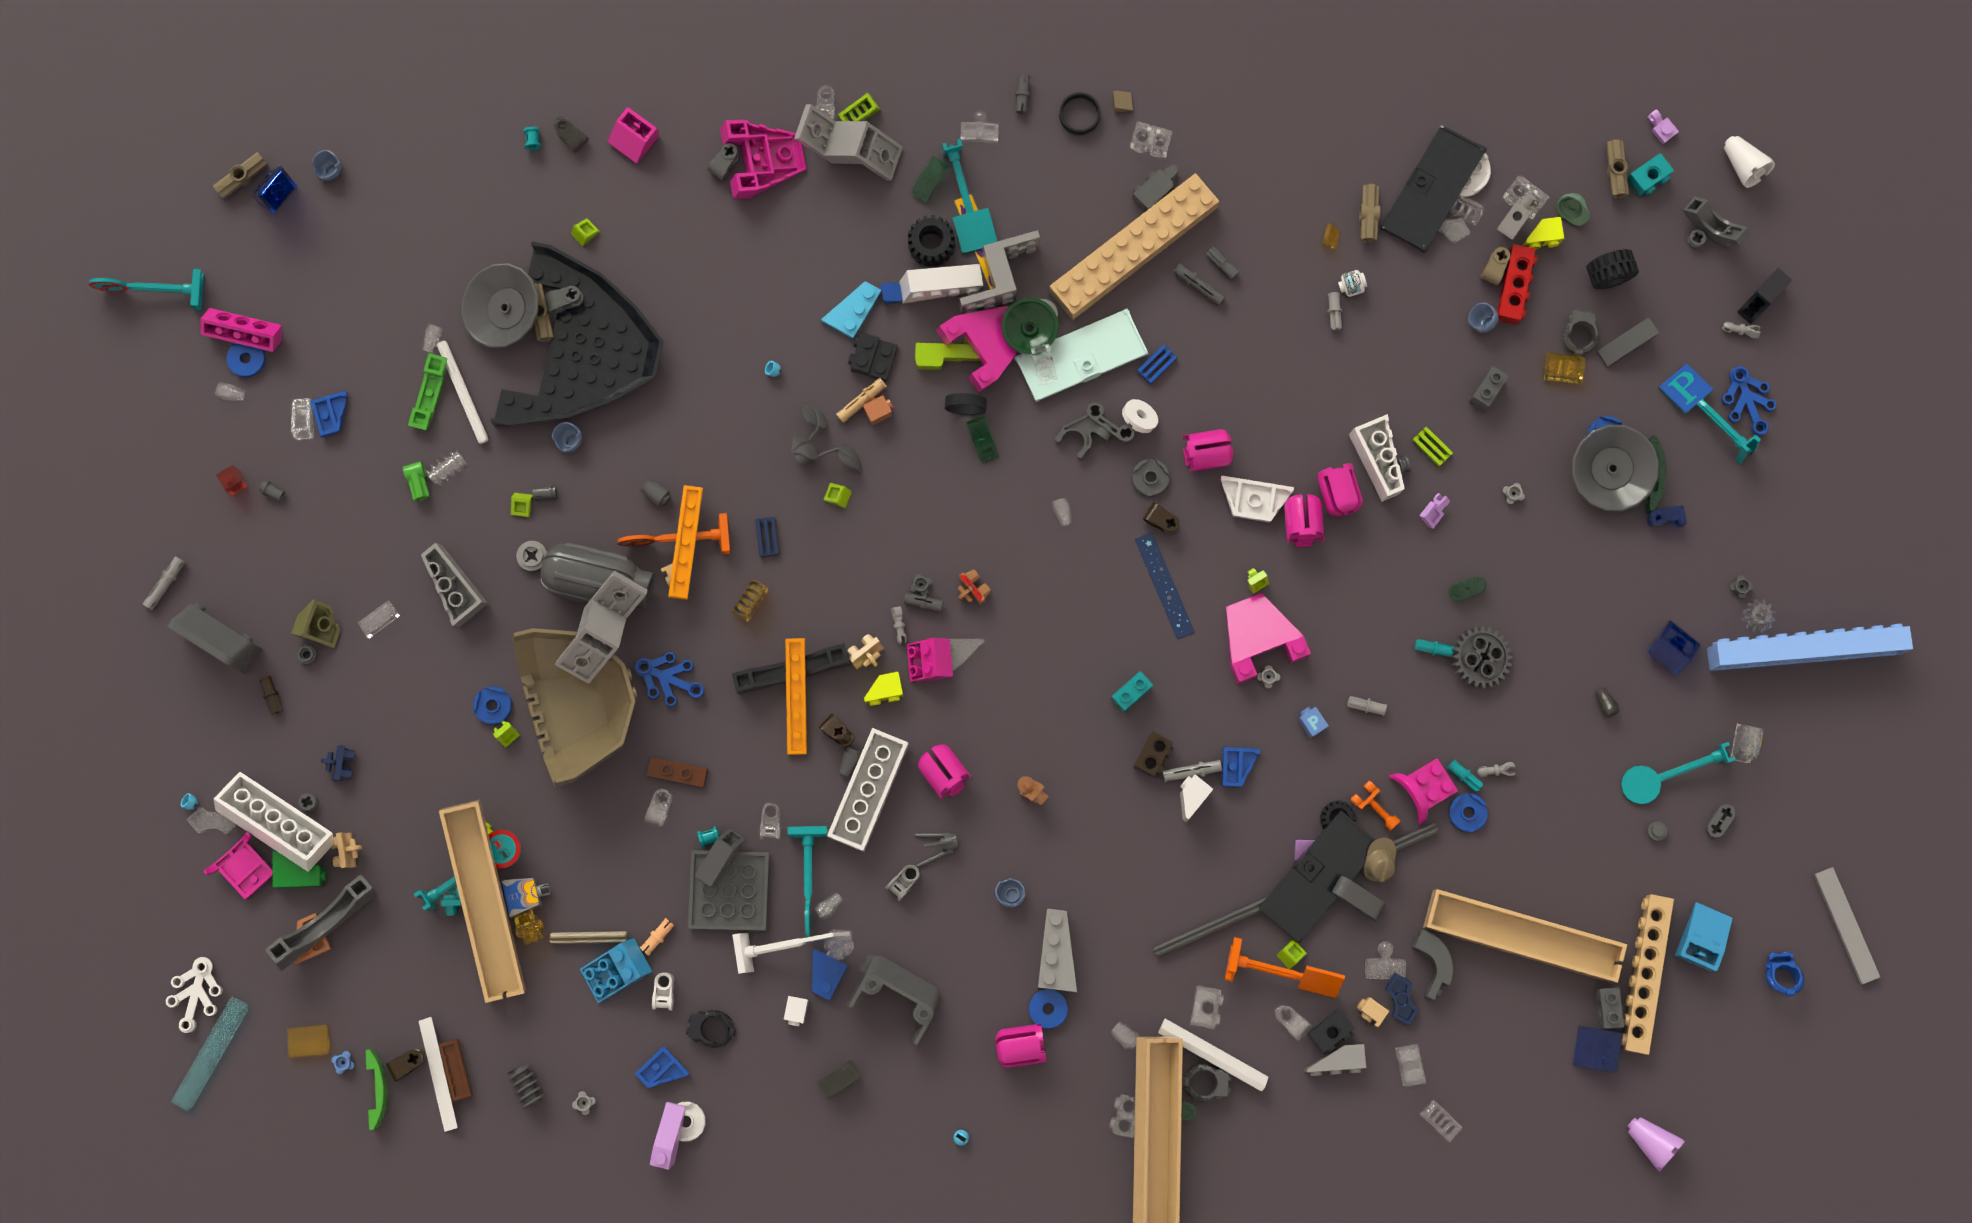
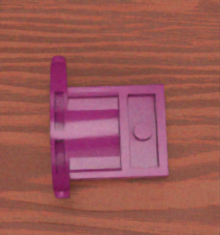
(1426, 787)
(243, 867)

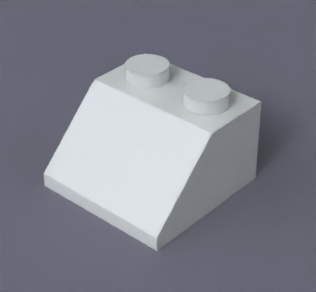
(1193, 795)

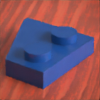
(330, 413)
(1237, 765)
(826, 974)
(661, 1069)

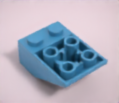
(1704, 938)
(616, 970)

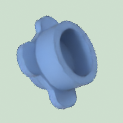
(340, 1068)

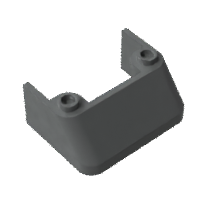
(215, 637)
(885, 972)

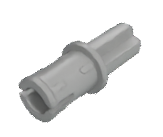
(1334, 311)
(1367, 705)

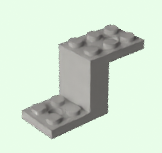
(848, 142)
(998, 268)
(601, 627)

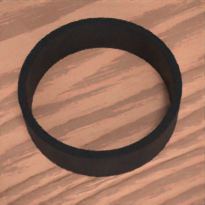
(1079, 131)
(965, 404)

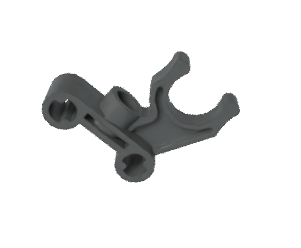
(1095, 424)

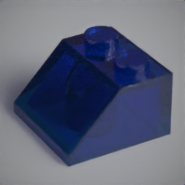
(1673, 648)
(1598, 1049)

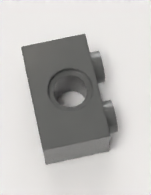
(1488, 388)
(1609, 1008)

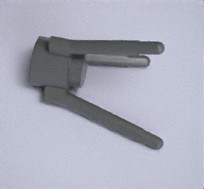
(947, 841)

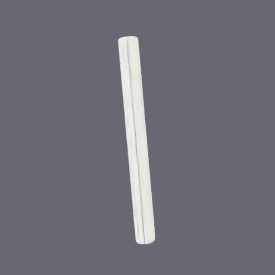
(463, 393)

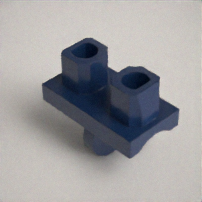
(341, 754)

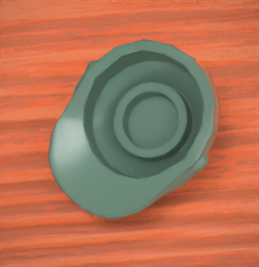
(1573, 208)

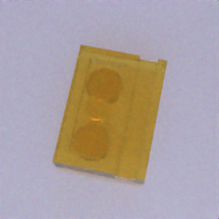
(308, 1041)

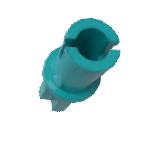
(1434, 648)
(1465, 775)

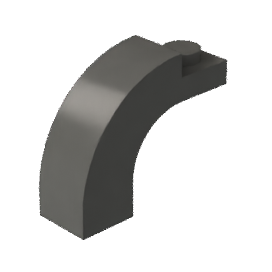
(1713, 225)
(1440, 958)

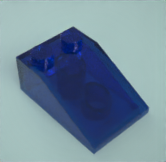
(274, 189)

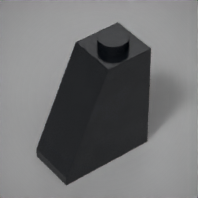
(1764, 295)

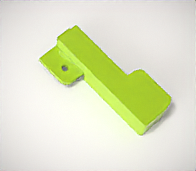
(932, 355)

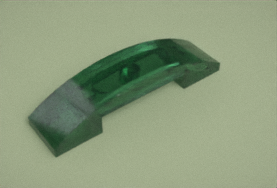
(1655, 497)

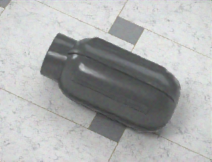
(579, 572)

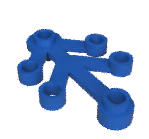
(1748, 397)
(665, 677)

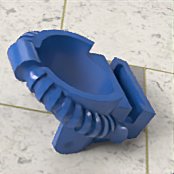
(1785, 962)

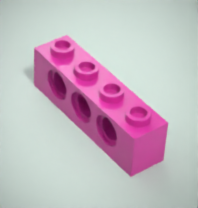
(241, 329)

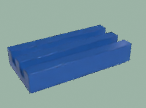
(1162, 369)

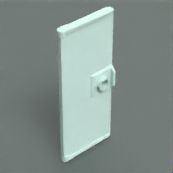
(1086, 354)

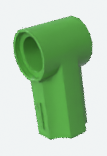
(416, 476)

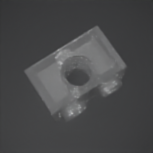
(1199, 1017)

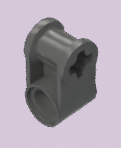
(722, 164)
(561, 299)

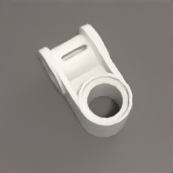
(663, 993)

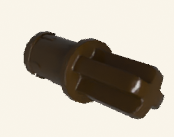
(271, 695)

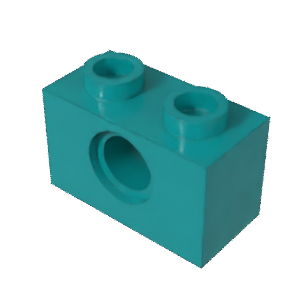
(1656, 166)
(1131, 692)

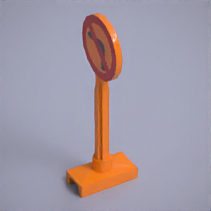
(715, 534)

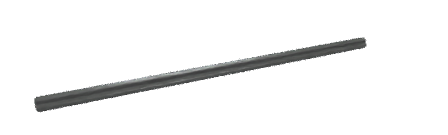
(1254, 907)

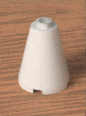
(1747, 161)

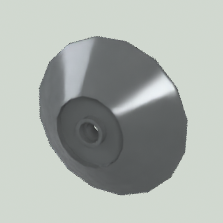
(486, 301)
(1634, 465)

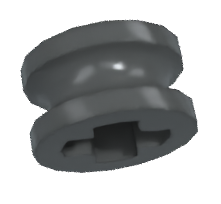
(1699, 233)
(1404, 464)
(310, 807)

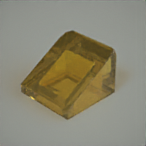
(1331, 236)

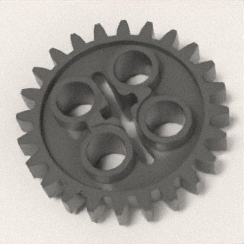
(1495, 666)

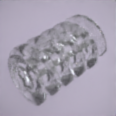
(446, 467)

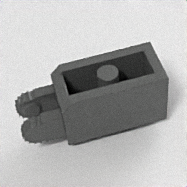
(1155, 188)

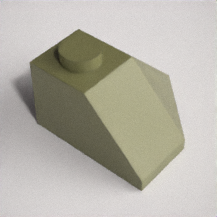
(317, 624)

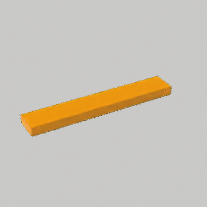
(685, 542)
(796, 696)

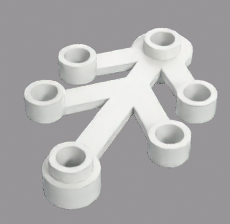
(195, 992)

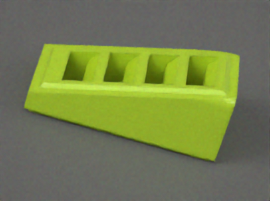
(855, 106)

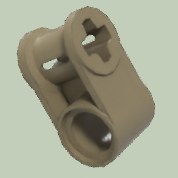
(1495, 268)

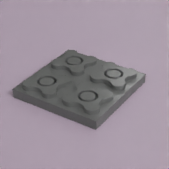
(737, 897)

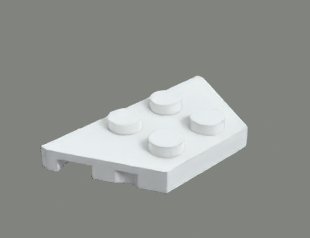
(1254, 499)

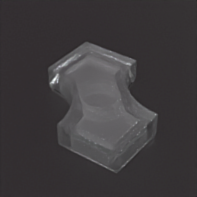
(1454, 229)
(204, 820)

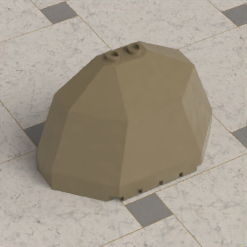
(578, 719)

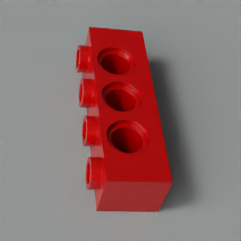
(1526, 257)

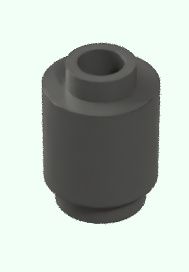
(656, 493)

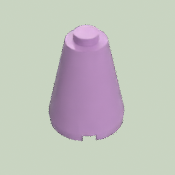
(1654, 1141)

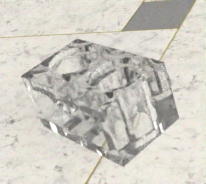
(1152, 134)
(1525, 187)
(1410, 1065)
(1121, 1115)

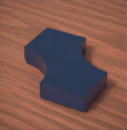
(1399, 989)

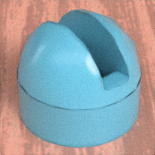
(772, 369)
(189, 801)
(963, 1133)

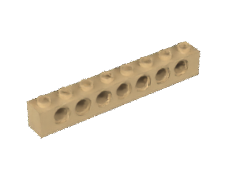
(1663, 907)

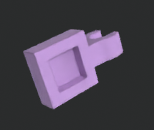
(1663, 129)
(1433, 512)

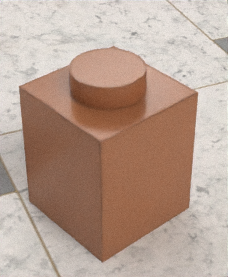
(878, 410)

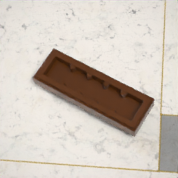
(677, 772)
(455, 1070)

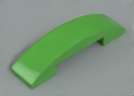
(429, 392)
(381, 1089)

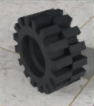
(1336, 806)

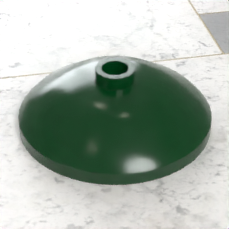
(1029, 313)

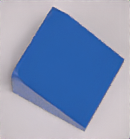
(891, 293)

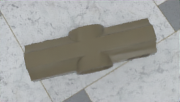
(250, 168)
(1618, 180)
(1369, 213)
(542, 323)

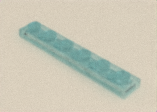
(210, 1053)

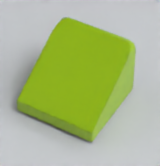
(584, 232)
(837, 495)
(521, 504)
(1291, 954)

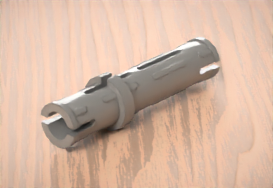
(163, 583)
(1198, 769)

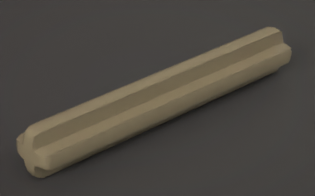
(588, 937)

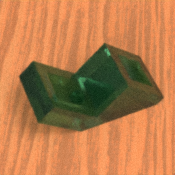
(930, 178)
(982, 439)

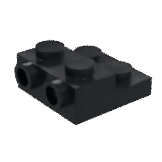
(872, 356)

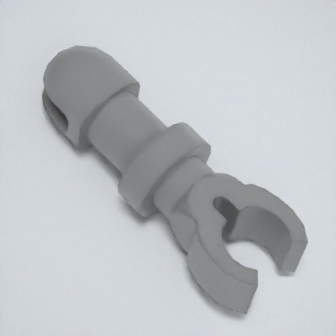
(1751, 331)
(897, 617)
(1483, 771)

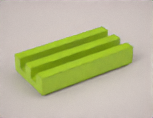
(1437, 441)

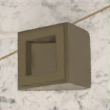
(1122, 101)

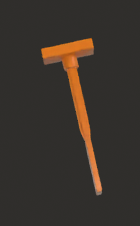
(1312, 979)

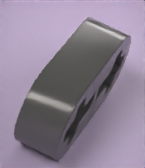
(1724, 824)

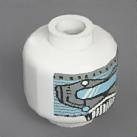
(1352, 283)

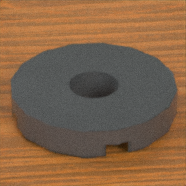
(1150, 488)

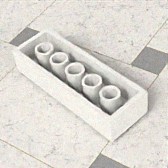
(868, 790)
(273, 821)

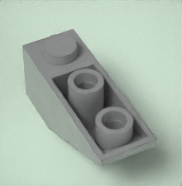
(1343, 1058)

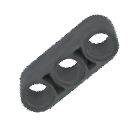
(1358, 898)

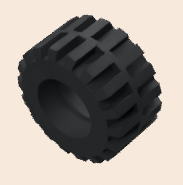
(927, 226)
(1612, 269)

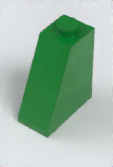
(290, 875)

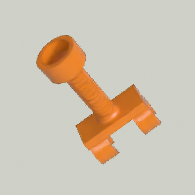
(1391, 821)

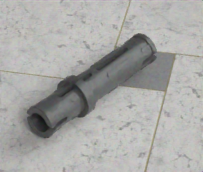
(1215, 295)

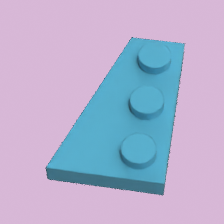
(853, 310)

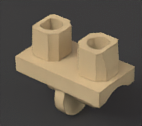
(867, 654)
(347, 850)

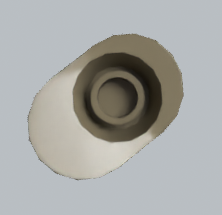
(1380, 860)

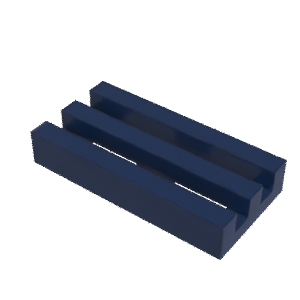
(769, 553)

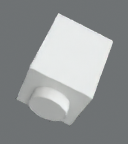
(796, 1010)

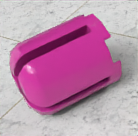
(1208, 450)
(1340, 490)
(1303, 532)
(936, 777)
(1020, 1046)

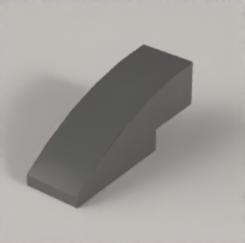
(1628, 342)

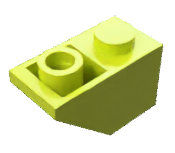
(1547, 233)
(885, 688)

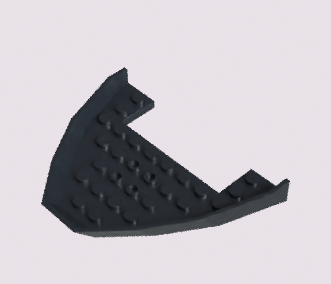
(596, 347)

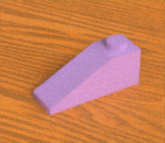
(668, 1136)

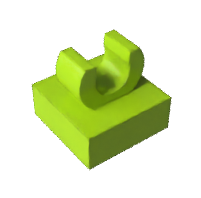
(1257, 580)
(506, 734)

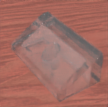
(378, 619)

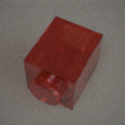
(231, 480)

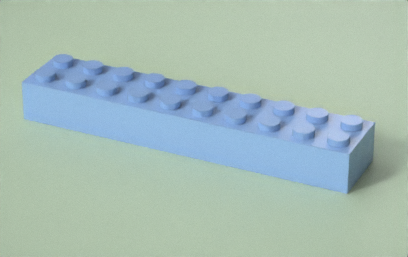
(1809, 648)

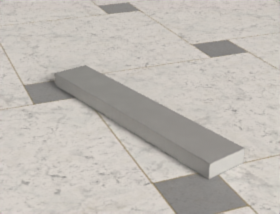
(1846, 925)

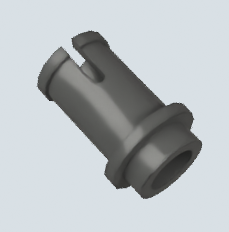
(271, 490)
(544, 493)

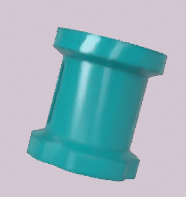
(532, 138)
(708, 837)

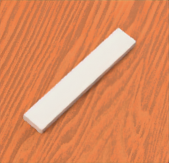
(1215, 1055)

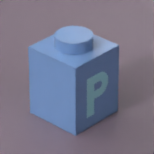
(1312, 721)

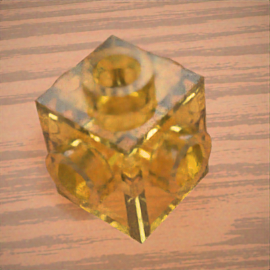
(529, 927)

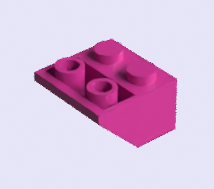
(633, 135)
(929, 660)

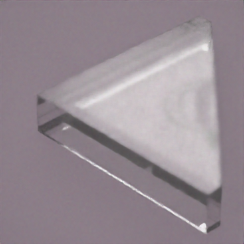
(962, 649)

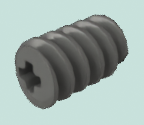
(525, 1086)

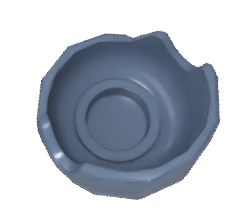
(326, 165)
(1483, 317)
(567, 437)
(1010, 893)

